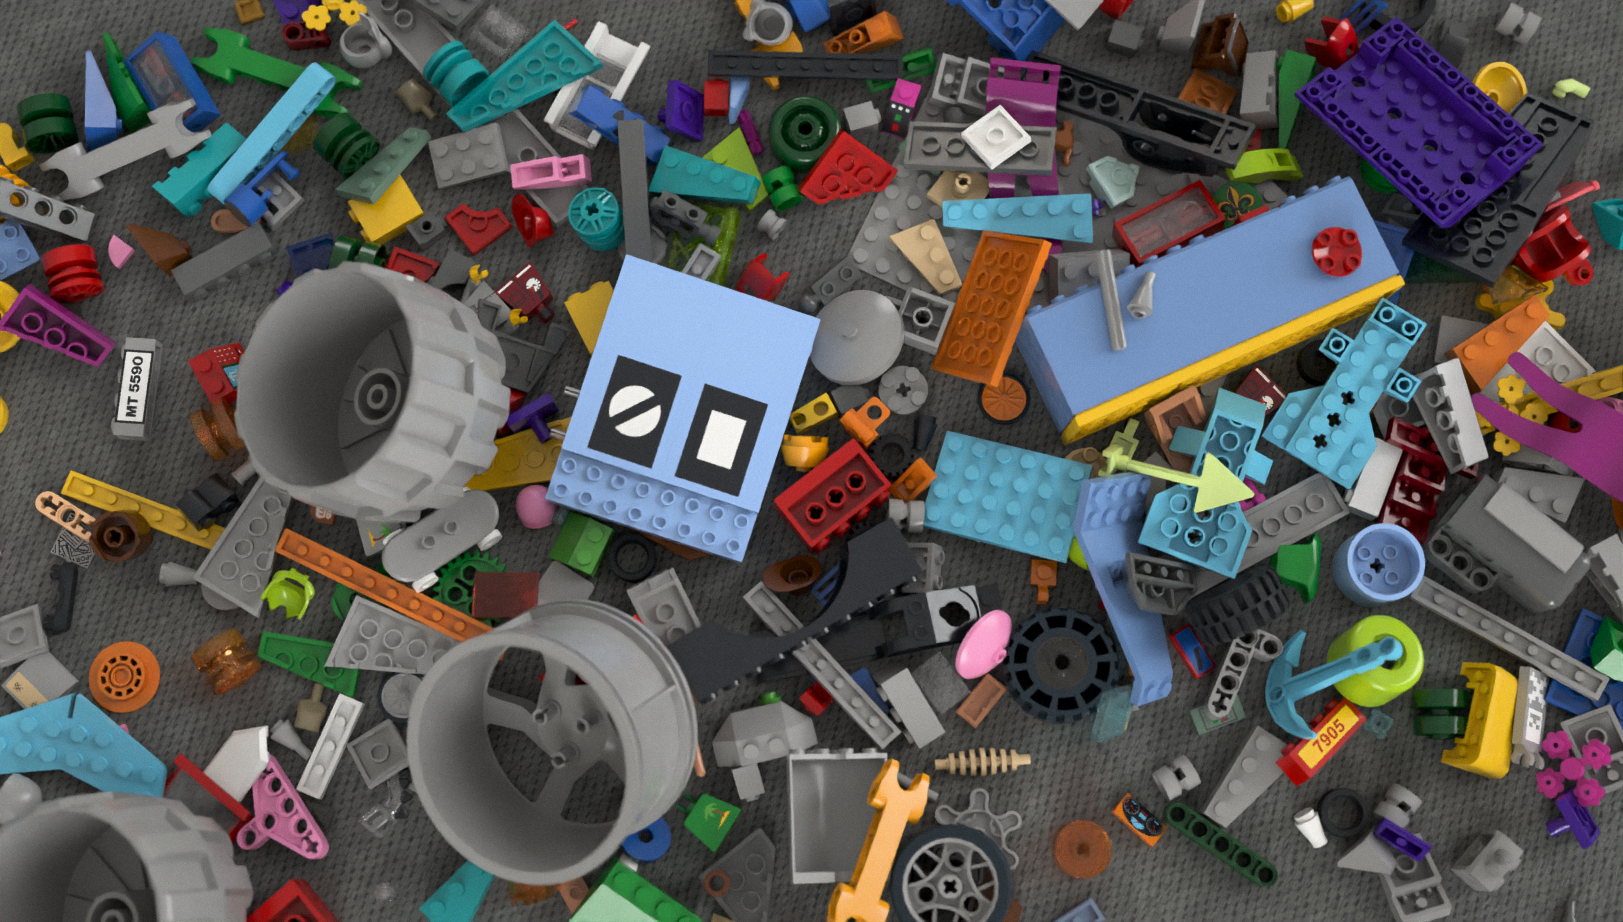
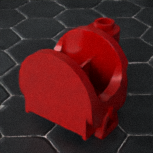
(1556, 250)

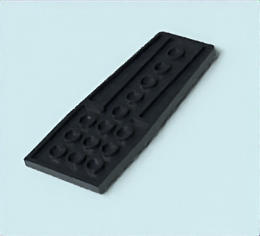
(1500, 225)

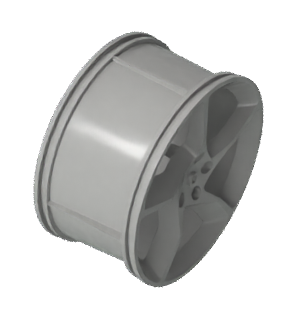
(466, 786)

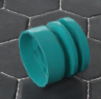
(454, 72)
(597, 219)

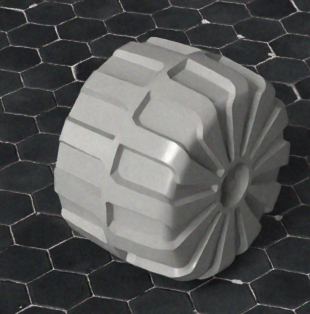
(370, 394)
(119, 863)

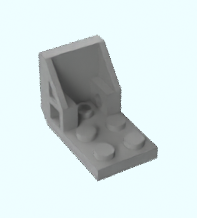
(664, 606)

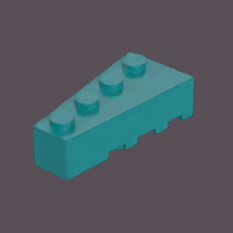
(188, 185)

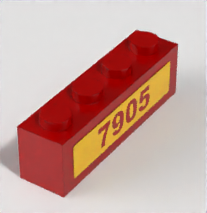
(1333, 728)

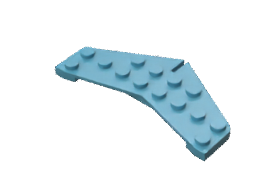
(81, 745)

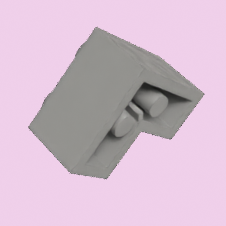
(1531, 459)

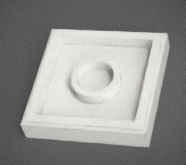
(996, 137)

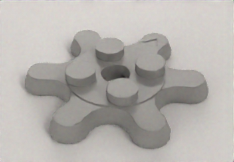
(980, 818)

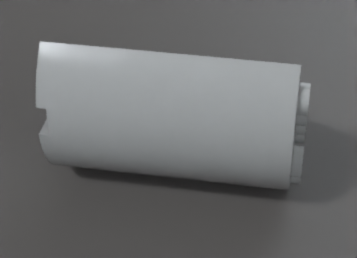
(829, 811)

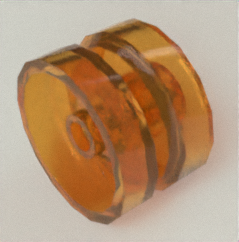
(217, 429)
(1096, 844)

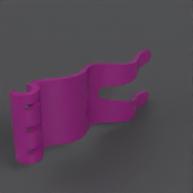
(1029, 105)
(1591, 452)

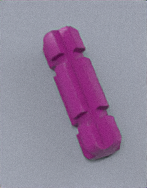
(750, 133)

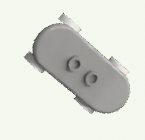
(439, 537)

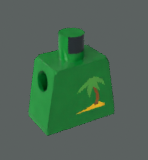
(709, 818)

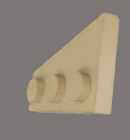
(929, 255)

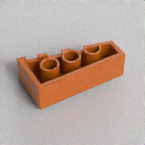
(1488, 349)

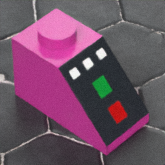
(901, 108)

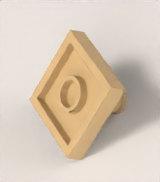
(959, 186)

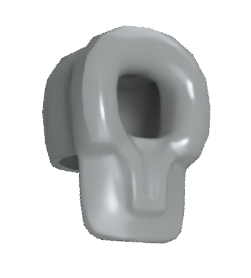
(767, 23)
(364, 44)
(18, 798)

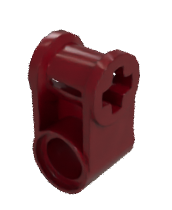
(307, 37)

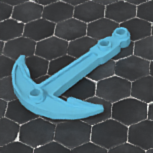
(1284, 690)

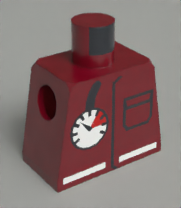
(527, 292)
(1262, 389)

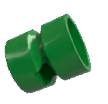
(781, 185)

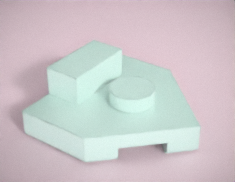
(1112, 180)

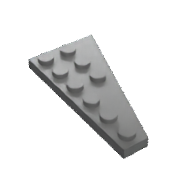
(245, 552)
(387, 641)

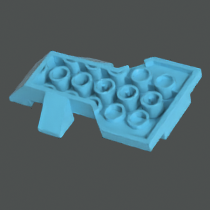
(1363, 369)
(1224, 534)

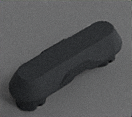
(62, 619)

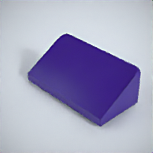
(1401, 839)

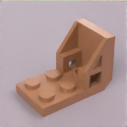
(1179, 410)

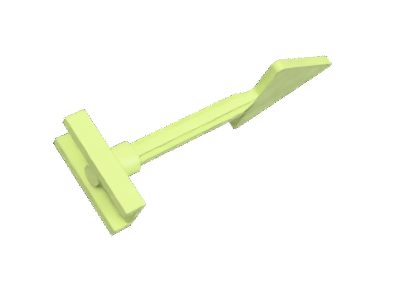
(1215, 486)

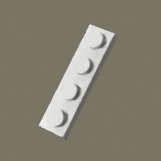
(330, 746)

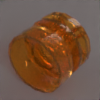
(225, 659)

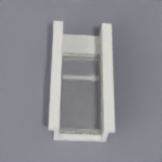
(620, 66)

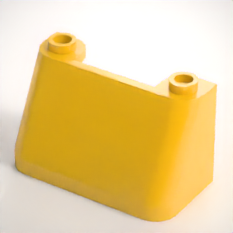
(1490, 725)

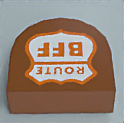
(322, 516)

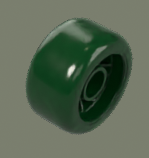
(800, 114)

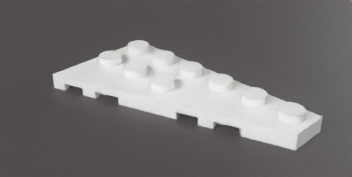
(1548, 353)

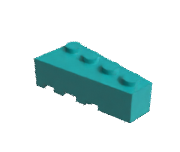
(702, 179)

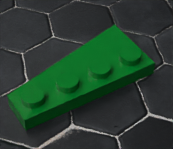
(308, 659)

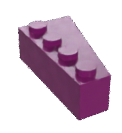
(47, 322)

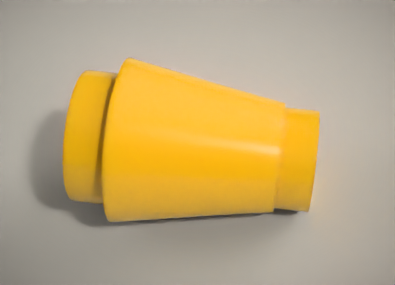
(1290, 10)

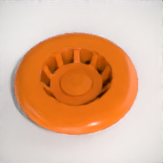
(124, 676)

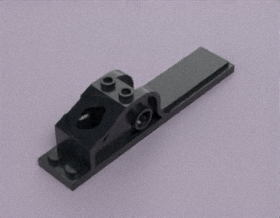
(1174, 125)
(863, 635)

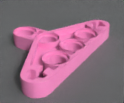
(285, 826)

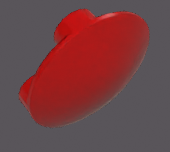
(1337, 251)

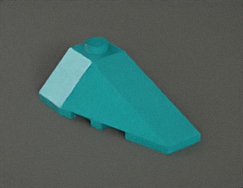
(1610, 221)

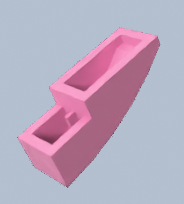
(551, 172)

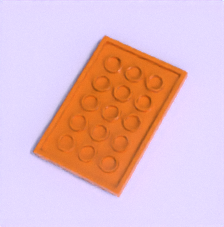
(991, 307)

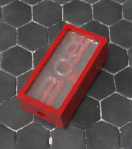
(1168, 223)

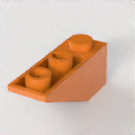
(867, 36)

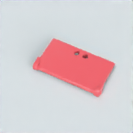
(1573, 191)

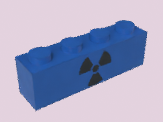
(603, 115)

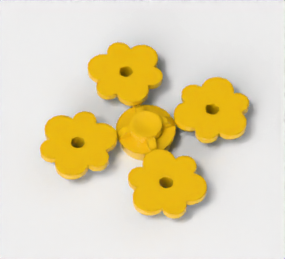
(321, 13)
(1510, 397)

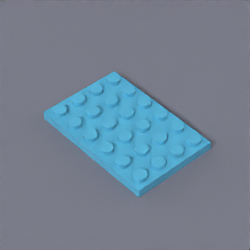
(1005, 496)

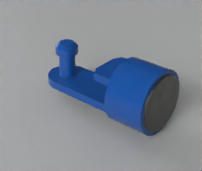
(243, 200)

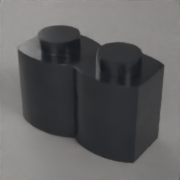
(207, 502)

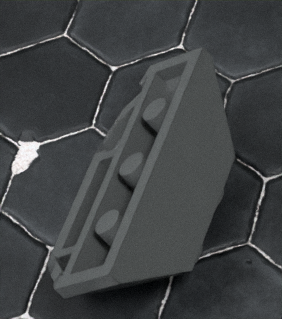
(1158, 583)

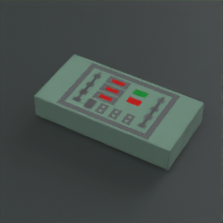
(1203, 724)

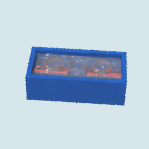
(168, 77)

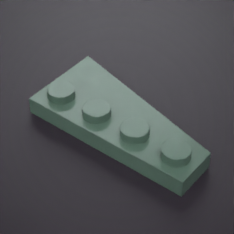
(382, 170)

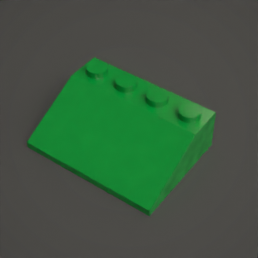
(629, 897)

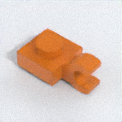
(1043, 575)

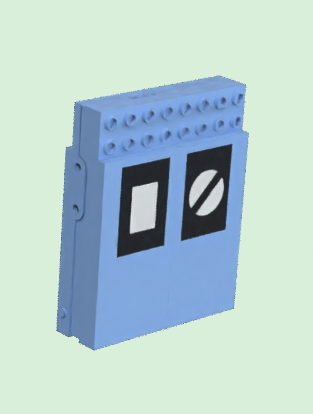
(682, 409)

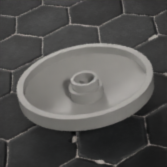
(857, 337)

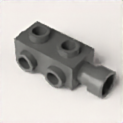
(683, 215)

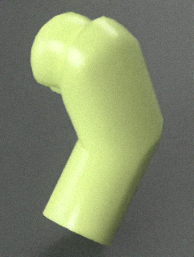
(1570, 85)

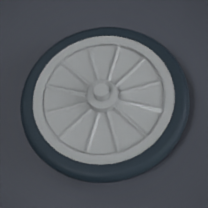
(397, 695)

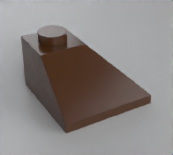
(162, 247)

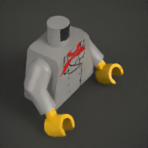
(508, 319)

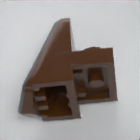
(1222, 45)

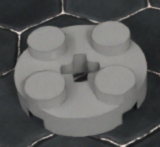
(910, 378)

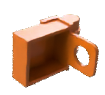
(862, 427)

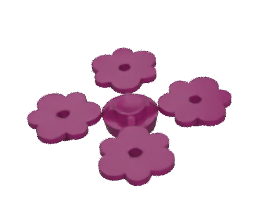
(1573, 768)

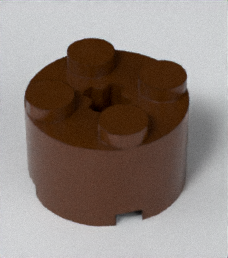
(128, 524)

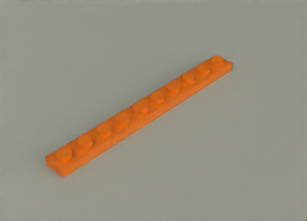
(380, 587)

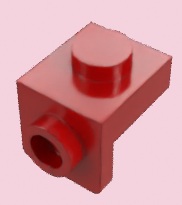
(816, 699)

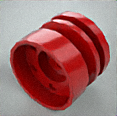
(72, 273)

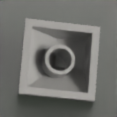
(1181, 28)

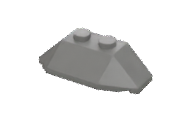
(762, 734)

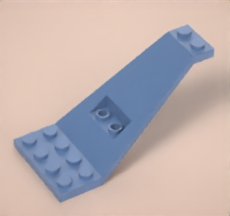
(1107, 529)

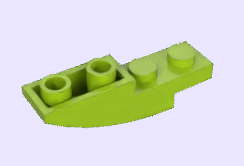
(1266, 164)

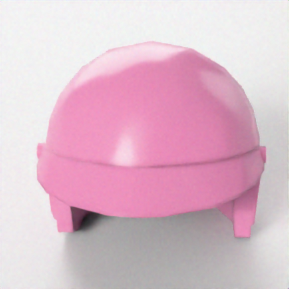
(533, 508)

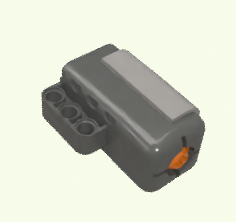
(1506, 544)

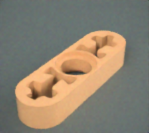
(57, 516)

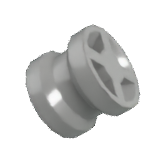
(771, 224)

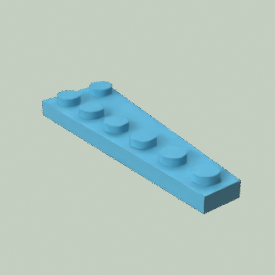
(1035, 216)

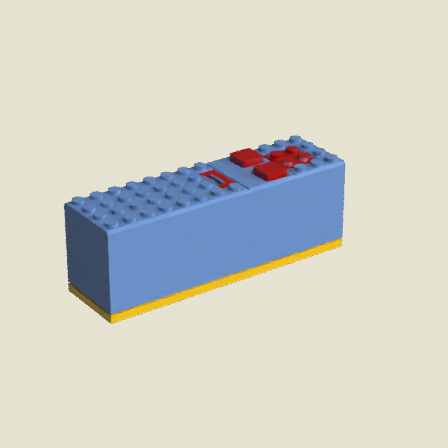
(1212, 311)

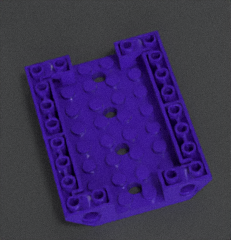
(1434, 108)

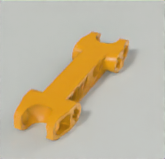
(892, 811)

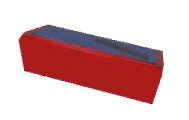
(1191, 651)

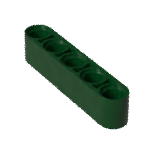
(1232, 846)

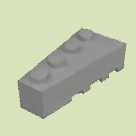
(1245, 777)

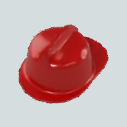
(531, 221)

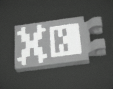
(1529, 717)

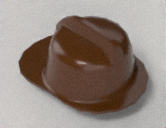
(792, 575)

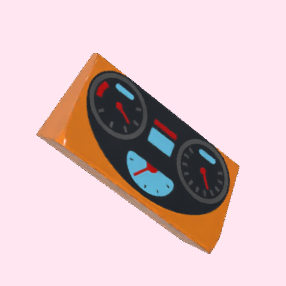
(1139, 819)

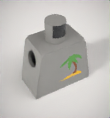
(374, 533)

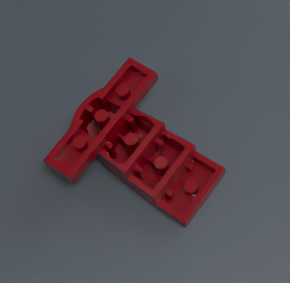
(1417, 479)

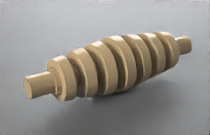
(983, 761)

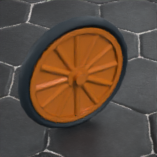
(1006, 402)

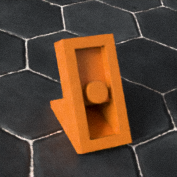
(913, 481)

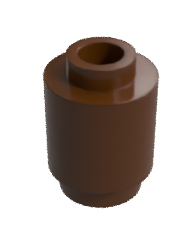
(708, 883)

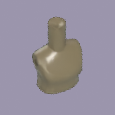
(416, 99)
(311, 711)

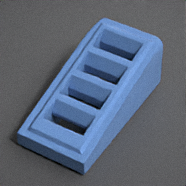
(738, 91)

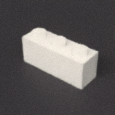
(1372, 484)

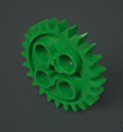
(458, 571)

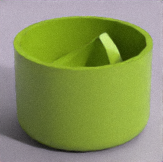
(1380, 684)

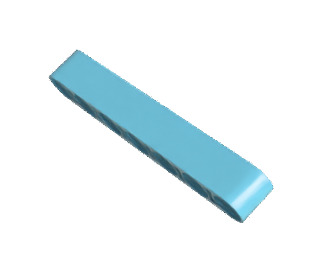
(273, 131)

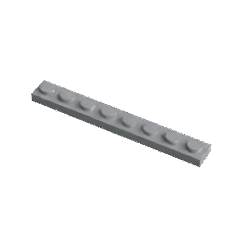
(1510, 638)
(824, 668)

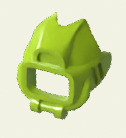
(286, 594)

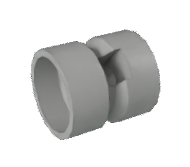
(1517, 23)
(906, 515)
(1168, 782)
(1407, 806)

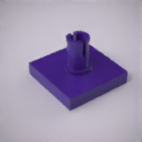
(683, 111)
(533, 416)
(1574, 818)

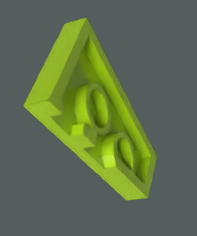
(735, 154)

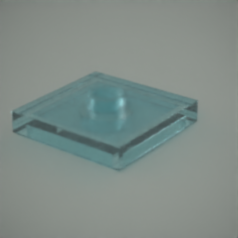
(1112, 714)

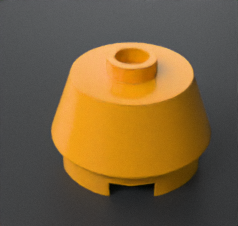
(804, 451)

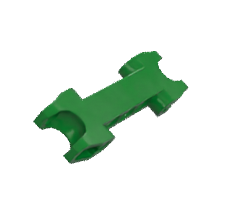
(236, 58)

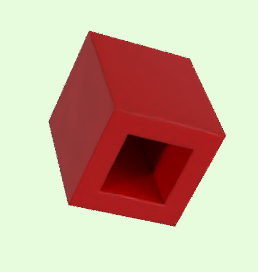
(716, 98)

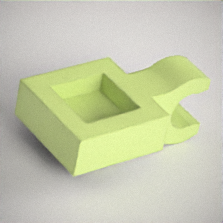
(1126, 438)

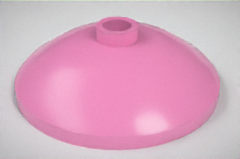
(984, 645)

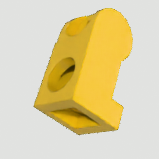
(10, 150)
(813, 414)

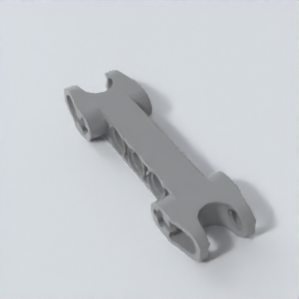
(165, 132)

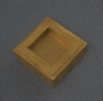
(249, 11)

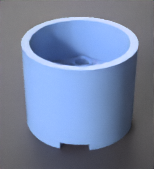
(1388, 548)

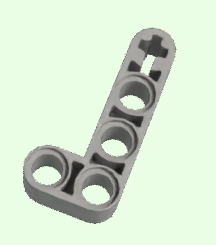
(1236, 674)

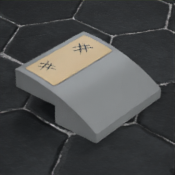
(39, 681)

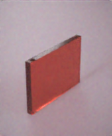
(504, 594)

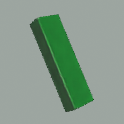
(912, 62)

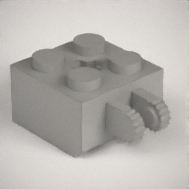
(928, 306)
(1488, 861)

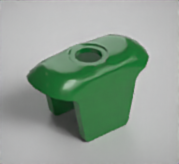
(1300, 566)

